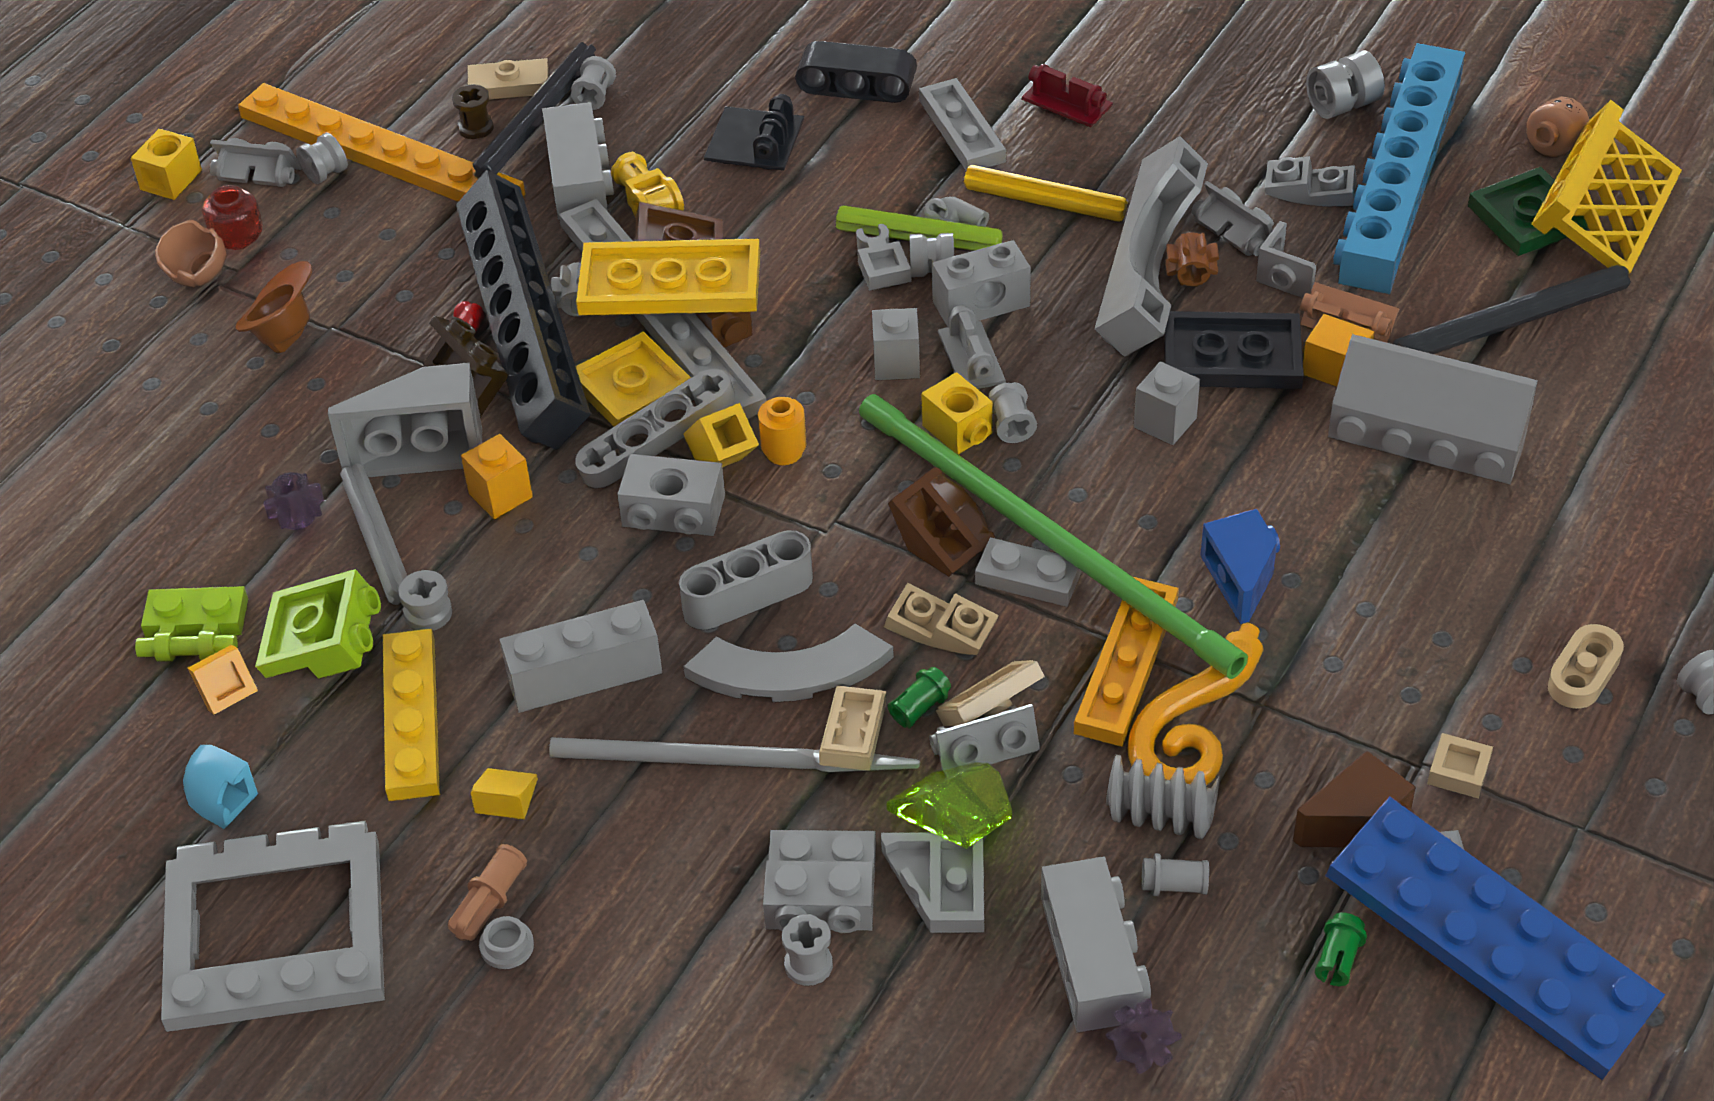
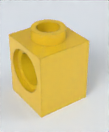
(166, 164)
(957, 413)

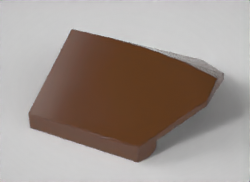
(940, 522)

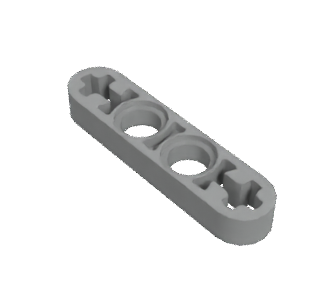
(652, 423)

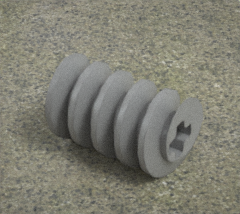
(1161, 798)

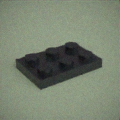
(1236, 348)

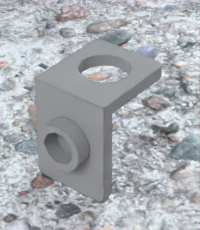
(1282, 269)

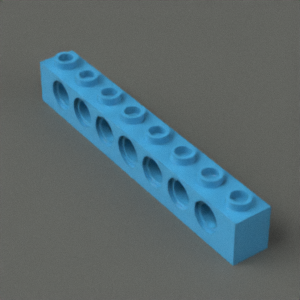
(1400, 169)

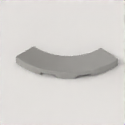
(789, 674)

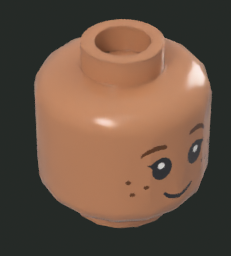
(1556, 126)

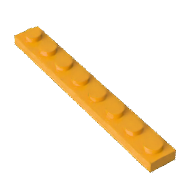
(363, 142)

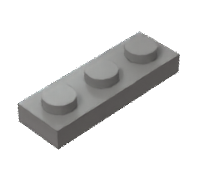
(962, 124)

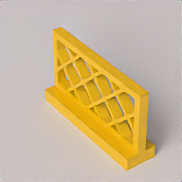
(1584, 172)

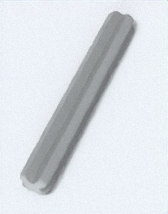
(374, 530)

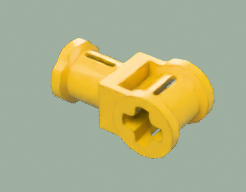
(645, 185)

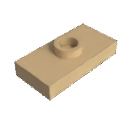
(510, 77)
(991, 694)
(852, 728)

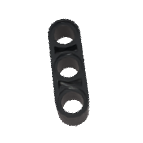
(856, 71)

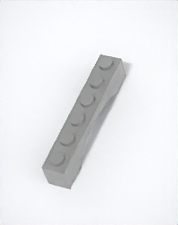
(1132, 304)

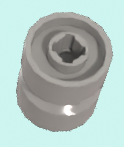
(1345, 84)

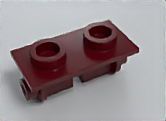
(1075, 101)

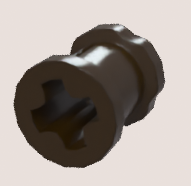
(472, 107)

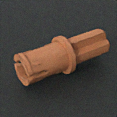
(487, 892)

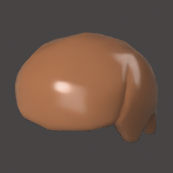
(190, 254)

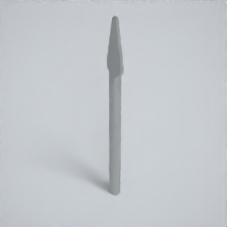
(708, 754)

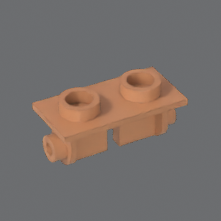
(1349, 308)

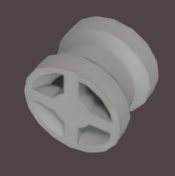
(321, 158)
(425, 600)
(1698, 679)

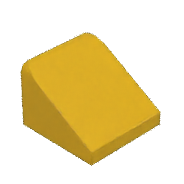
(503, 793)

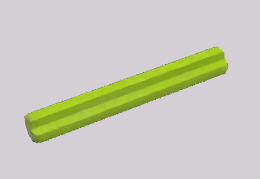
(901, 226)

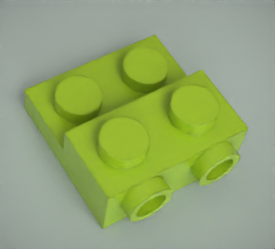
(319, 626)

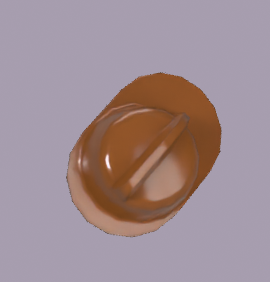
(280, 309)

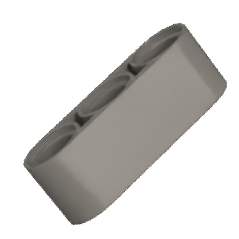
(746, 579)

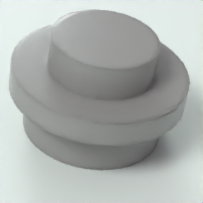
(506, 943)

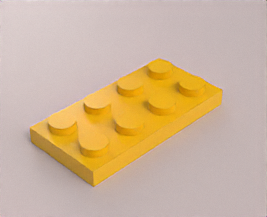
(669, 277)

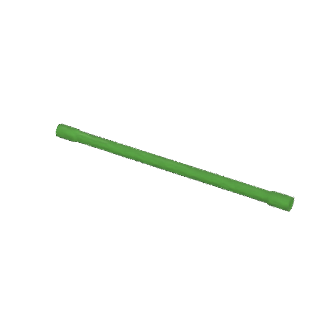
(1204, 642)

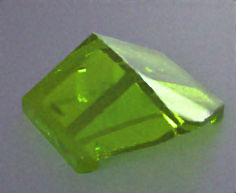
(956, 803)

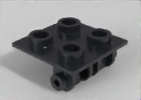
(756, 136)

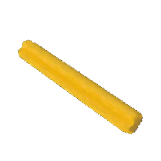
(1045, 193)

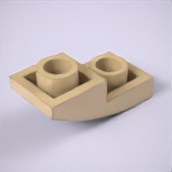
(942, 625)

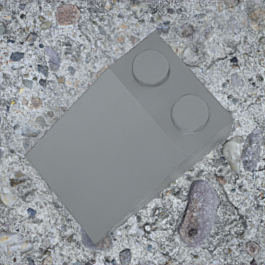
(410, 423)

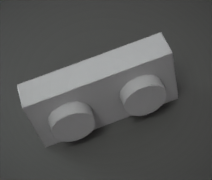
(1027, 572)

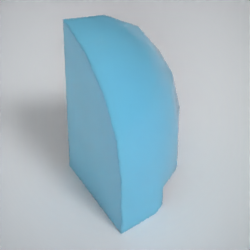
(218, 784)

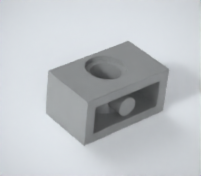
(984, 280)
(671, 494)

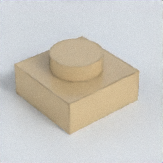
(1460, 765)

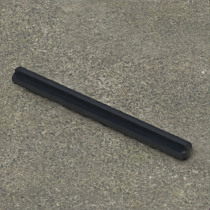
(531, 114)
(1518, 311)

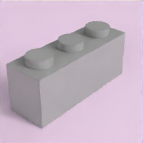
(577, 156)
(581, 655)
(1092, 942)

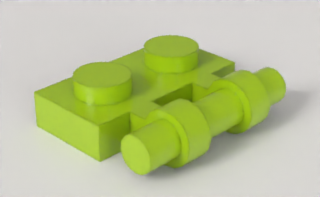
(191, 621)

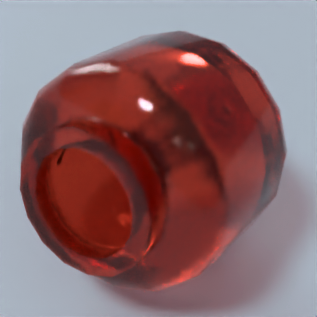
(233, 216)

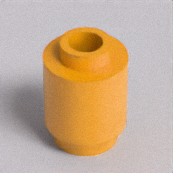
(782, 430)

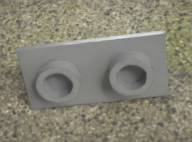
(272, 162)
(1225, 208)
(970, 349)
(988, 738)

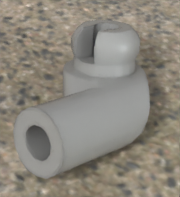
(955, 210)

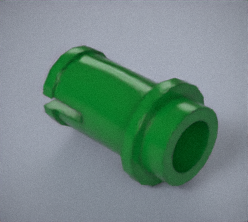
(918, 698)
(1343, 938)

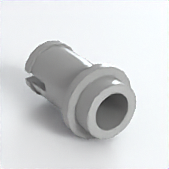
(1174, 875)

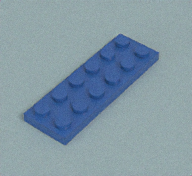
(1495, 937)

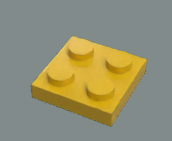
(629, 377)

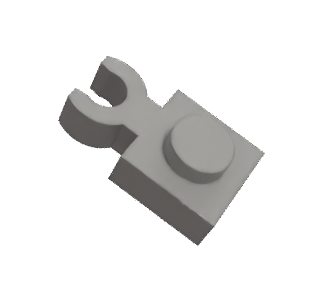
(880, 261)

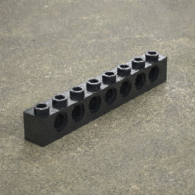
(522, 312)

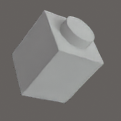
(896, 344)
(1166, 403)

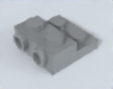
(820, 876)

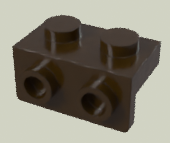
(460, 346)

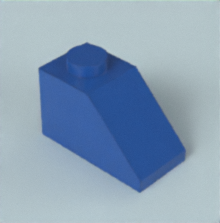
(1240, 559)

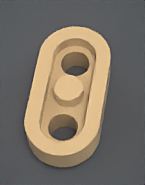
(1580, 675)

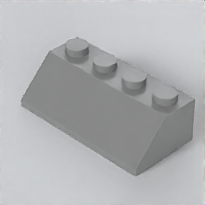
(1432, 408)

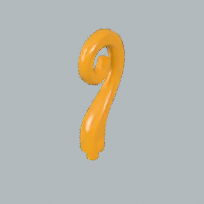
(1185, 696)

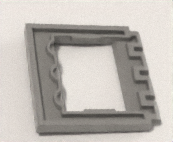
(277, 984)

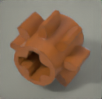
(1192, 259)

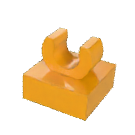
(222, 679)

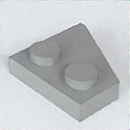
(939, 879)

